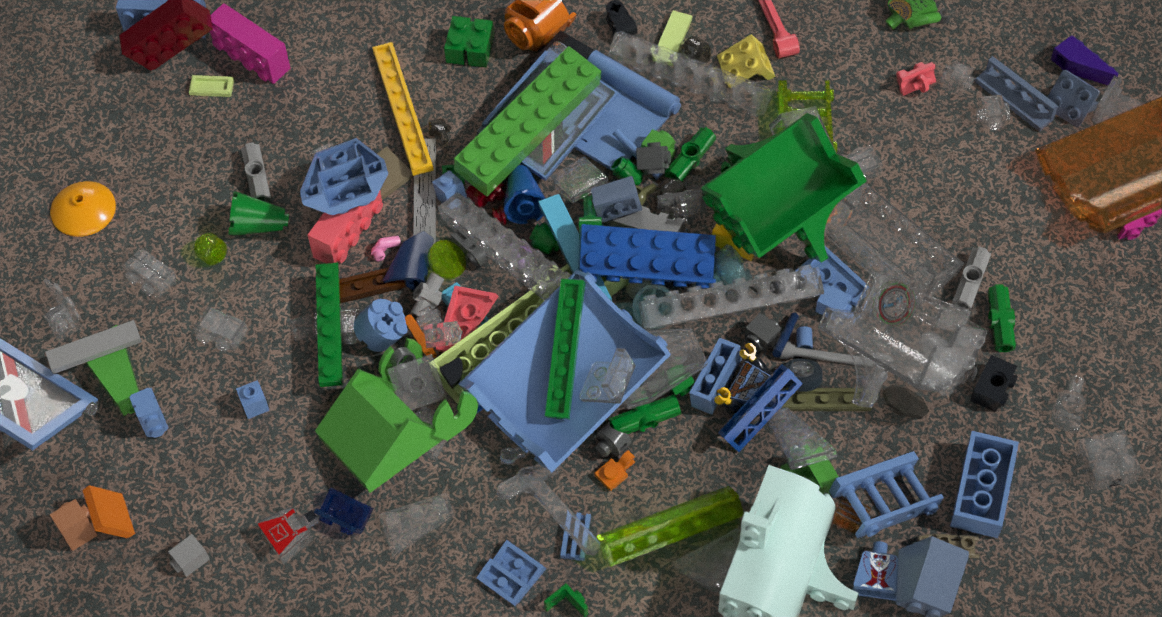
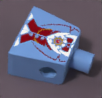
(877, 573)

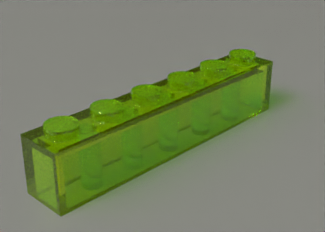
(670, 525)

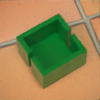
(470, 36)

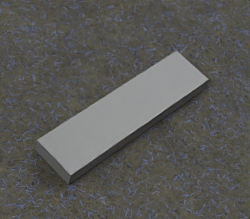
(93, 347)

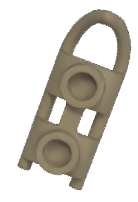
(966, 542)

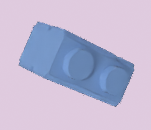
(149, 413)

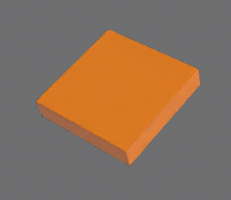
(108, 512)

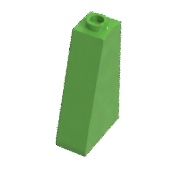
(116, 377)

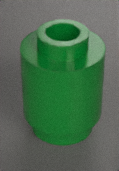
(625, 168)

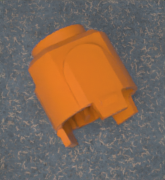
(535, 22)

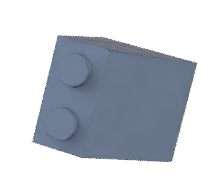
(929, 576)

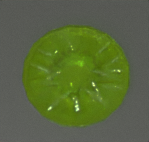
(446, 259)

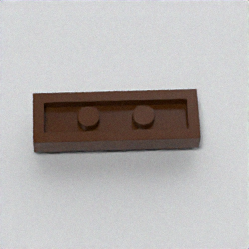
(367, 285)

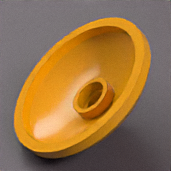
(83, 217)

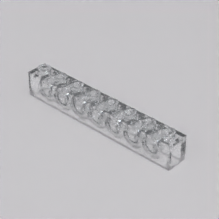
(760, 94)
(502, 245)
(810, 288)

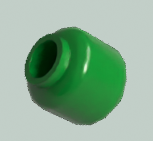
(543, 239)

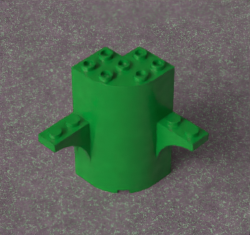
(782, 189)

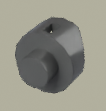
(612, 441)

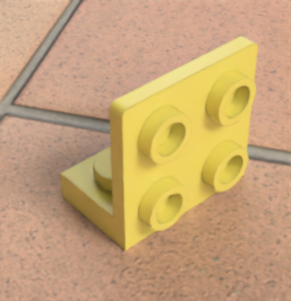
(746, 59)

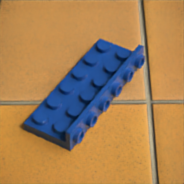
(647, 255)

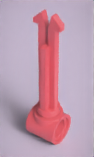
(783, 42)

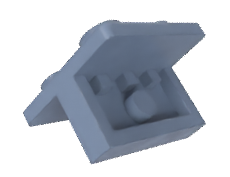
(1073, 97)

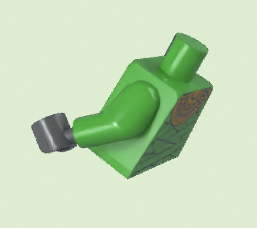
(915, 13)

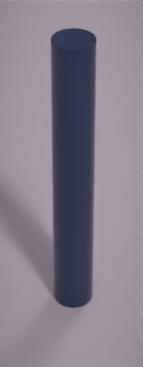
(784, 337)

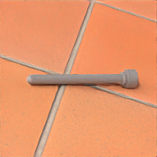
(791, 351)

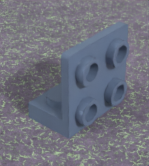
(616, 199)

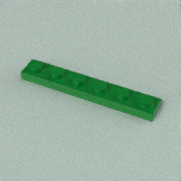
(329, 325)
(565, 349)

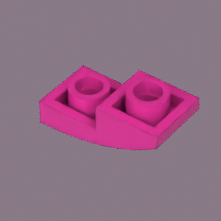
(1133, 229)

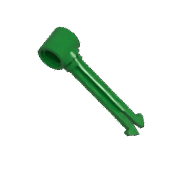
(589, 213)

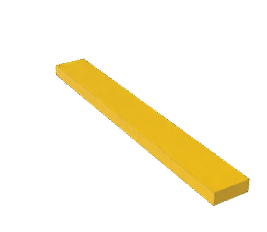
(402, 109)

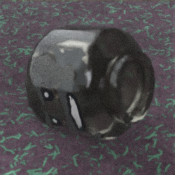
(697, 49)

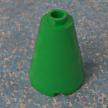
(255, 216)

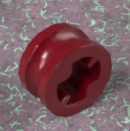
(499, 214)

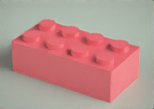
(337, 233)

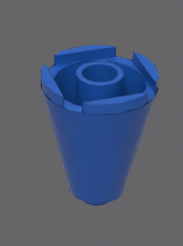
(522, 196)

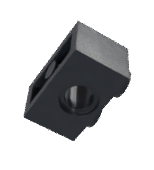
(997, 372)

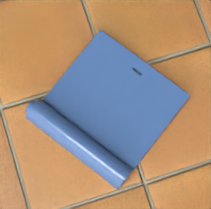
(634, 111)

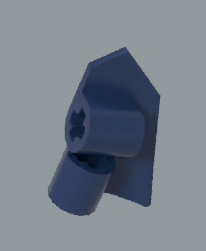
(411, 261)

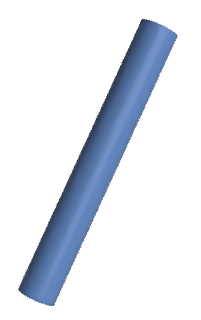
(626, 142)

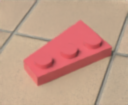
(469, 309)

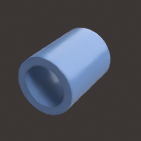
(804, 337)

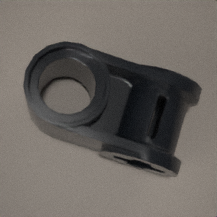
(619, 18)

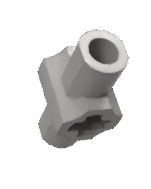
(427, 294)

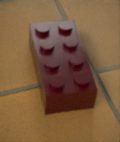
(165, 32)

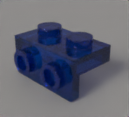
(344, 511)

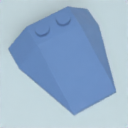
(343, 178)

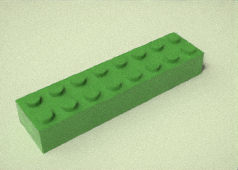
(527, 121)

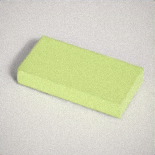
(211, 86)

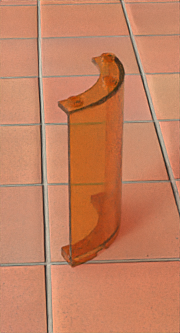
(1110, 169)

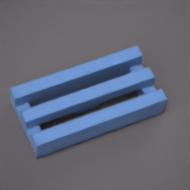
(572, 555)

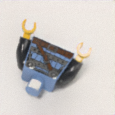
(747, 382)

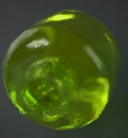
(209, 248)

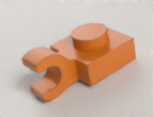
(614, 473)

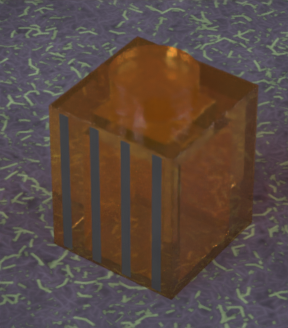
(847, 517)

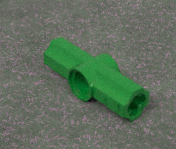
(697, 148)
(1002, 318)
(646, 415)

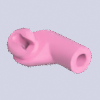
(382, 245)

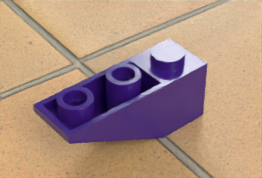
(1082, 62)

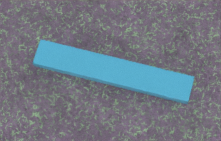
(565, 233)

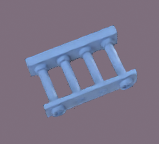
(885, 473)

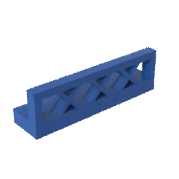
(756, 405)

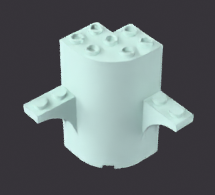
(783, 552)

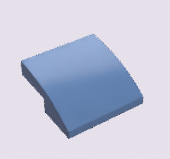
(511, 573)

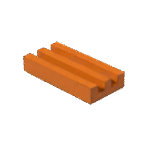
(419, 335)

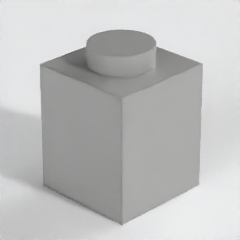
(188, 556)

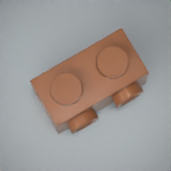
(74, 524)

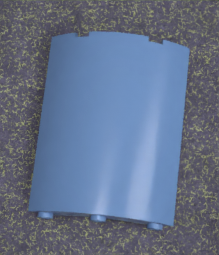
(517, 372)

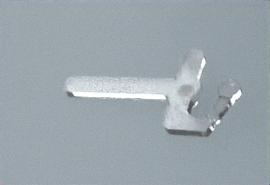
(532, 481)

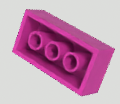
(249, 44)

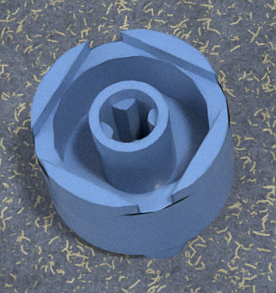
(380, 324)

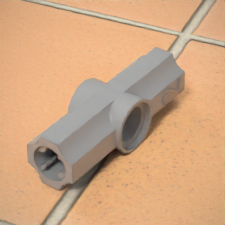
(255, 172)
(974, 269)

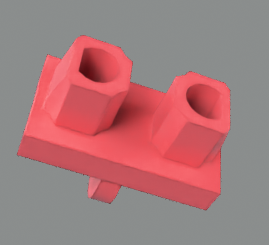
(916, 79)

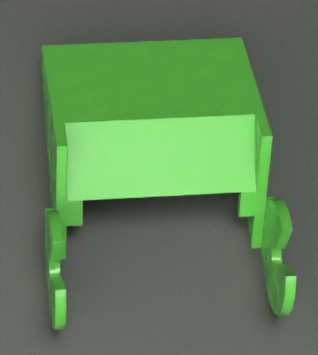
(378, 432)

